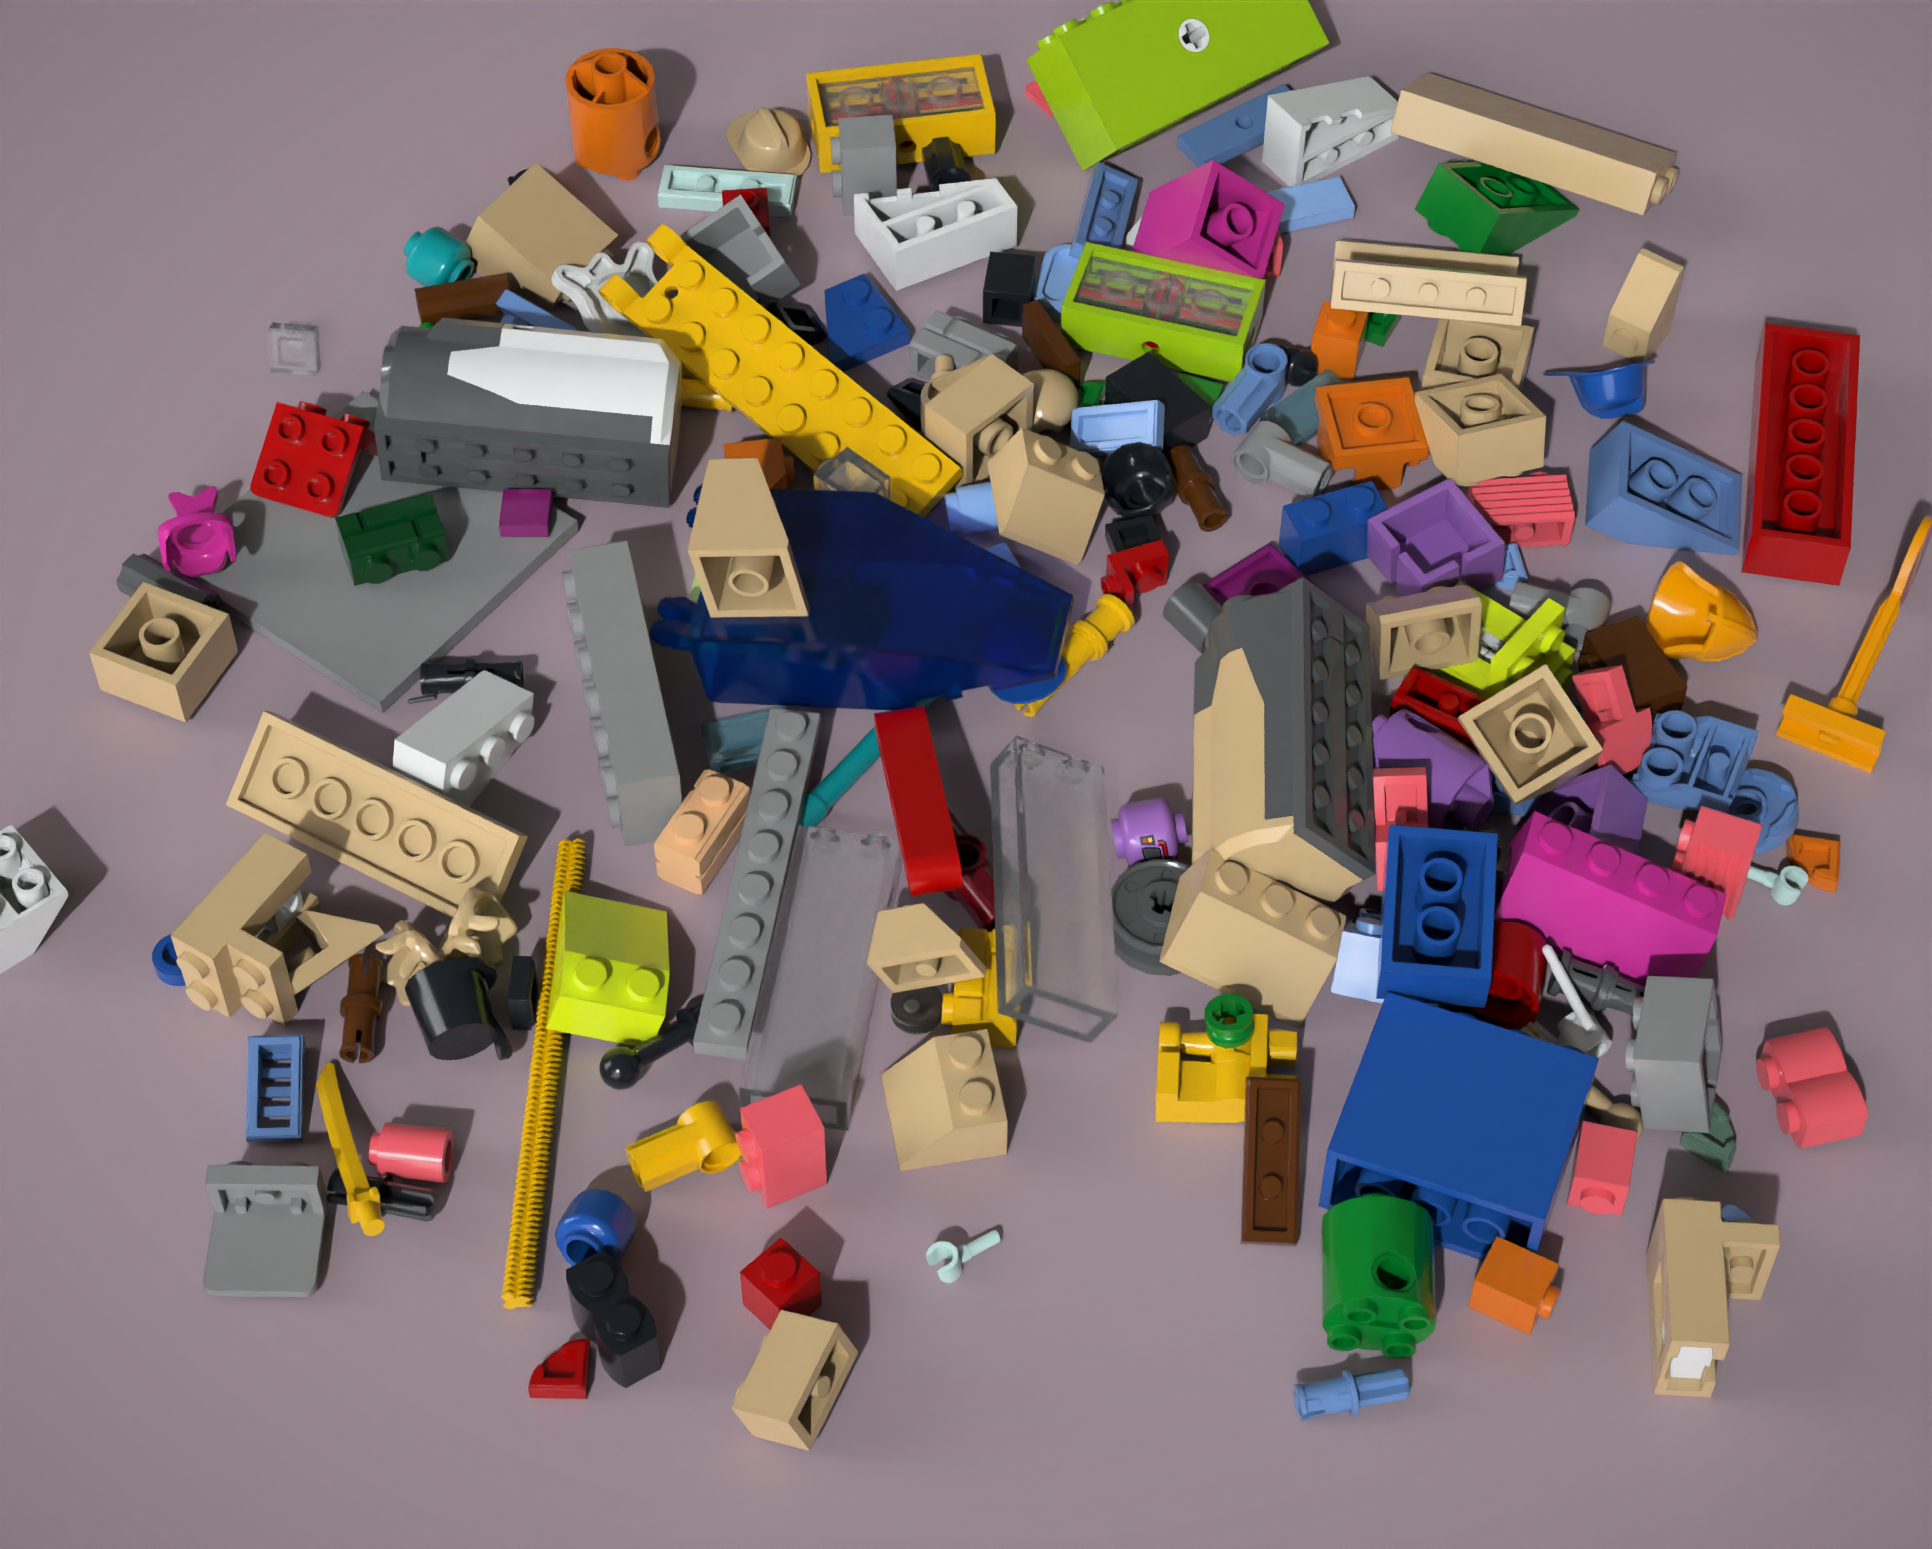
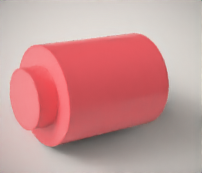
(413, 1152)

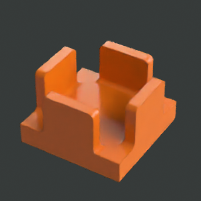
(1371, 430)

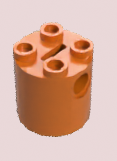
(613, 112)

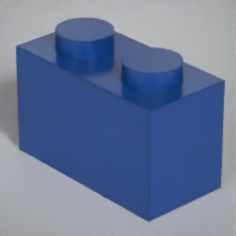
(1329, 528)

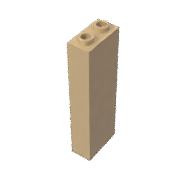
(1535, 143)

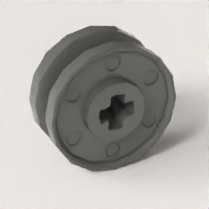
(1142, 913)

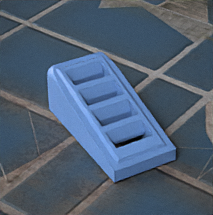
(275, 1048)

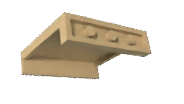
(1427, 283)

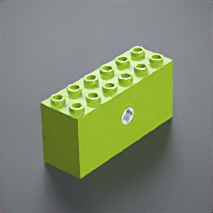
(1162, 61)

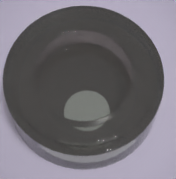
(917, 1010)

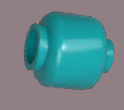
(437, 257)

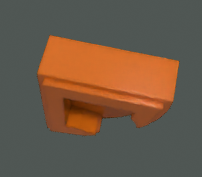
(1817, 858)

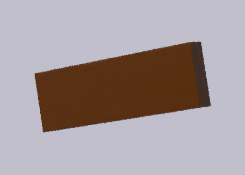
(1271, 1161)

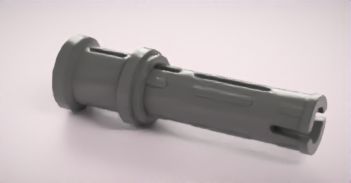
(1597, 985)

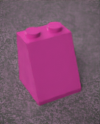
(1211, 221)

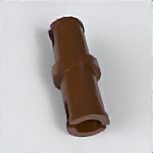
(1196, 488)
(361, 1008)

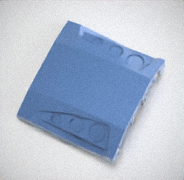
(1694, 761)

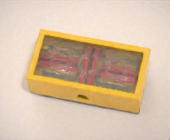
(924, 97)

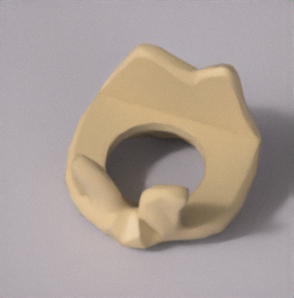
(478, 928)
(410, 954)

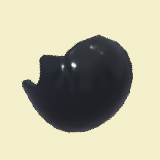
(1137, 480)

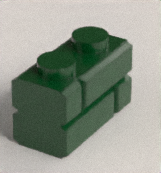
(392, 539)

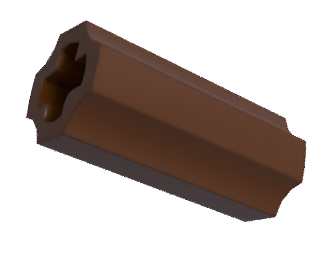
(461, 299)

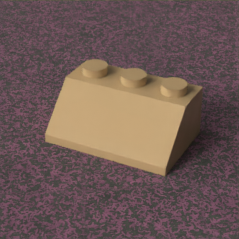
(1251, 937)

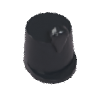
(456, 1008)

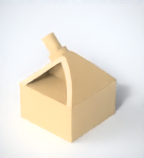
(974, 412)

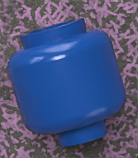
(593, 1224)

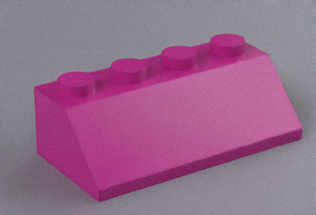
(1607, 903)

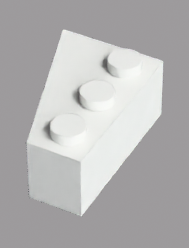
(1325, 128)
(935, 231)
(466, 737)

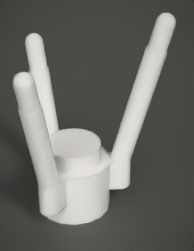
(1581, 1026)

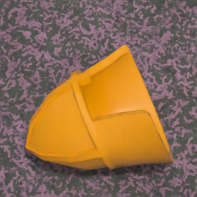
(1698, 618)

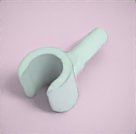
(1783, 886)
(959, 1255)

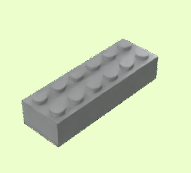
(622, 691)

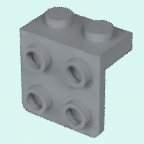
(265, 1229)

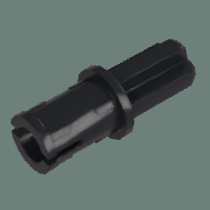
(395, 1197)

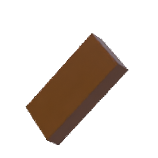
(1048, 342)

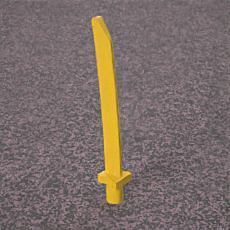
(362, 1200)

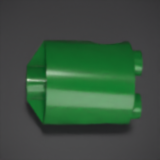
(1378, 1275)

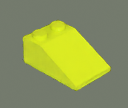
(609, 970)

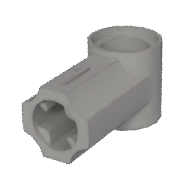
(1272, 456)
(1584, 609)

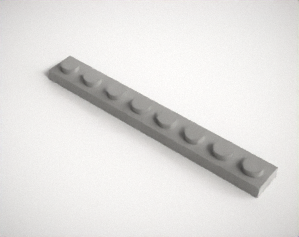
(757, 884)

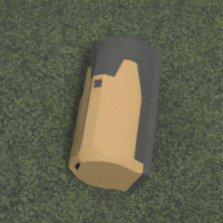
(1286, 741)

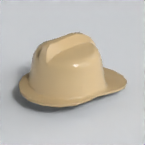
(769, 142)

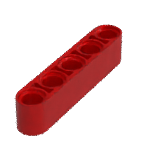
(918, 801)

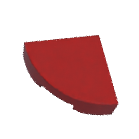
(563, 1373)

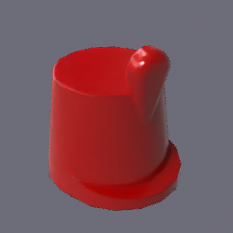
(1516, 976)

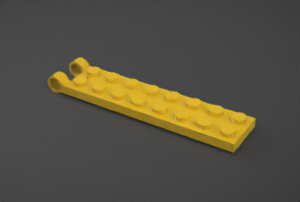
(777, 375)

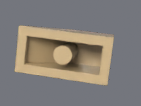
(1644, 307)
(919, 950)

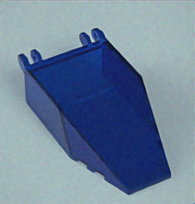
(890, 620)

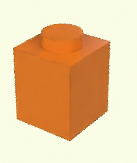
(1339, 340)
(1515, 1286)

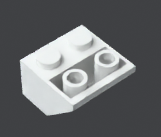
(28, 899)

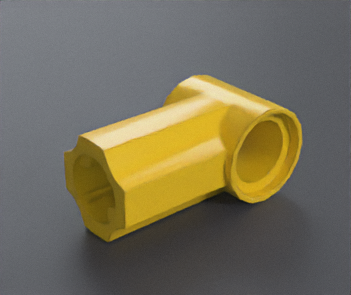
(698, 1141)

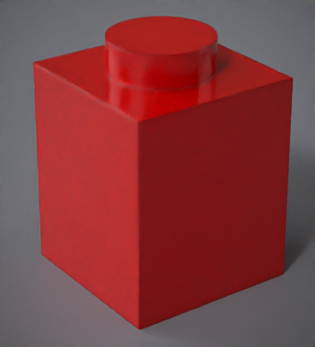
(779, 1282)

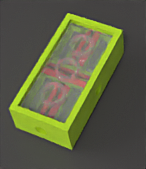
(1176, 310)

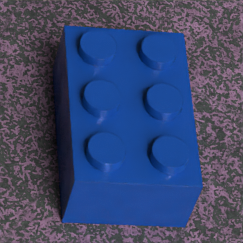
(1437, 915)

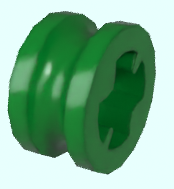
(1232, 1034)

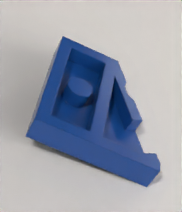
(860, 324)

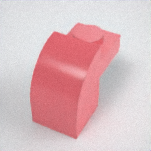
(1612, 718)
(1398, 800)

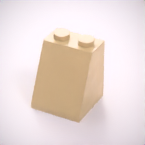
(533, 232)
(742, 546)

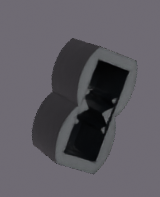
(613, 1319)

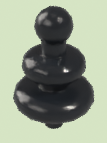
(1301, 366)

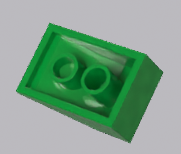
(1490, 207)

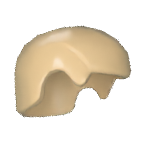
(1052, 399)

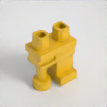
(1215, 1088)

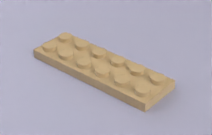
(372, 817)

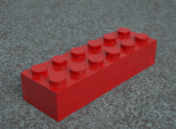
(1802, 455)

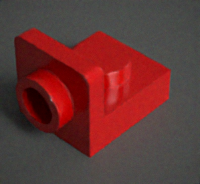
(1135, 571)

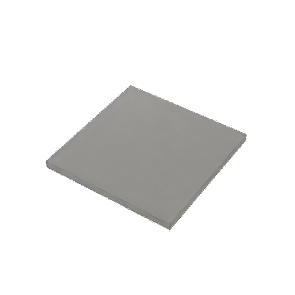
(370, 636)

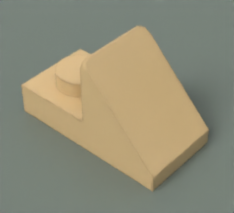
(335, 941)

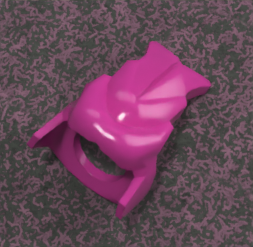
(198, 537)

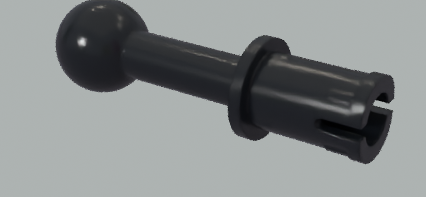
(623, 1066)

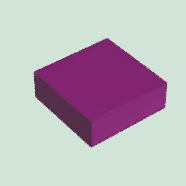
(526, 513)

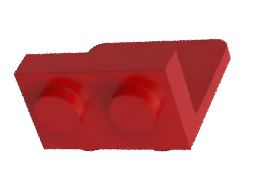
(310, 458)

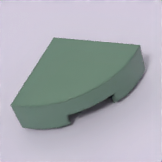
(1716, 1146)

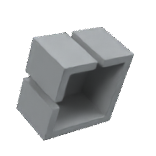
(742, 252)
(1675, 1053)

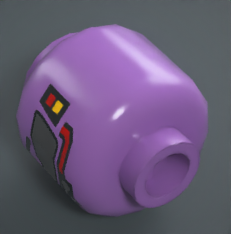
(1148, 831)

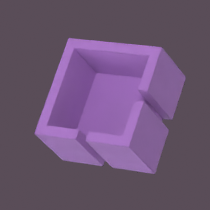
(1435, 542)

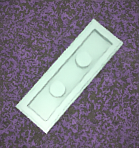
(702, 188)

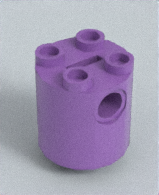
(1455, 773)

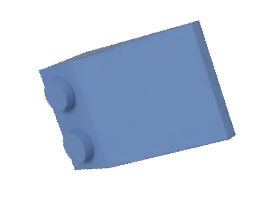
(1661, 494)

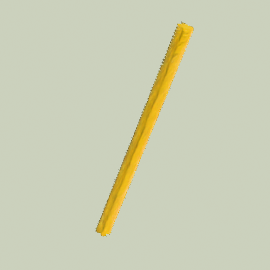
(539, 1102)

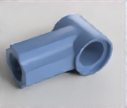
(1252, 390)

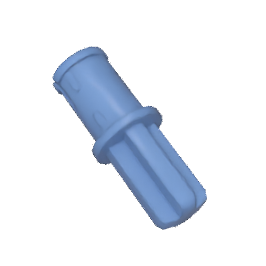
(1350, 1392)

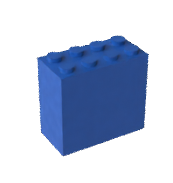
(1461, 1124)

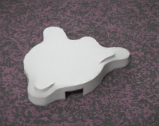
(584, 283)

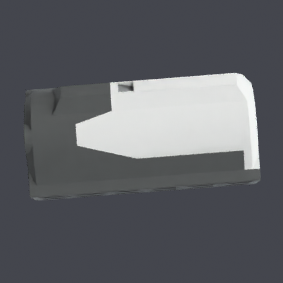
(530, 411)

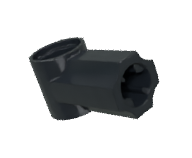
(943, 163)

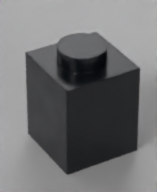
(1007, 288)

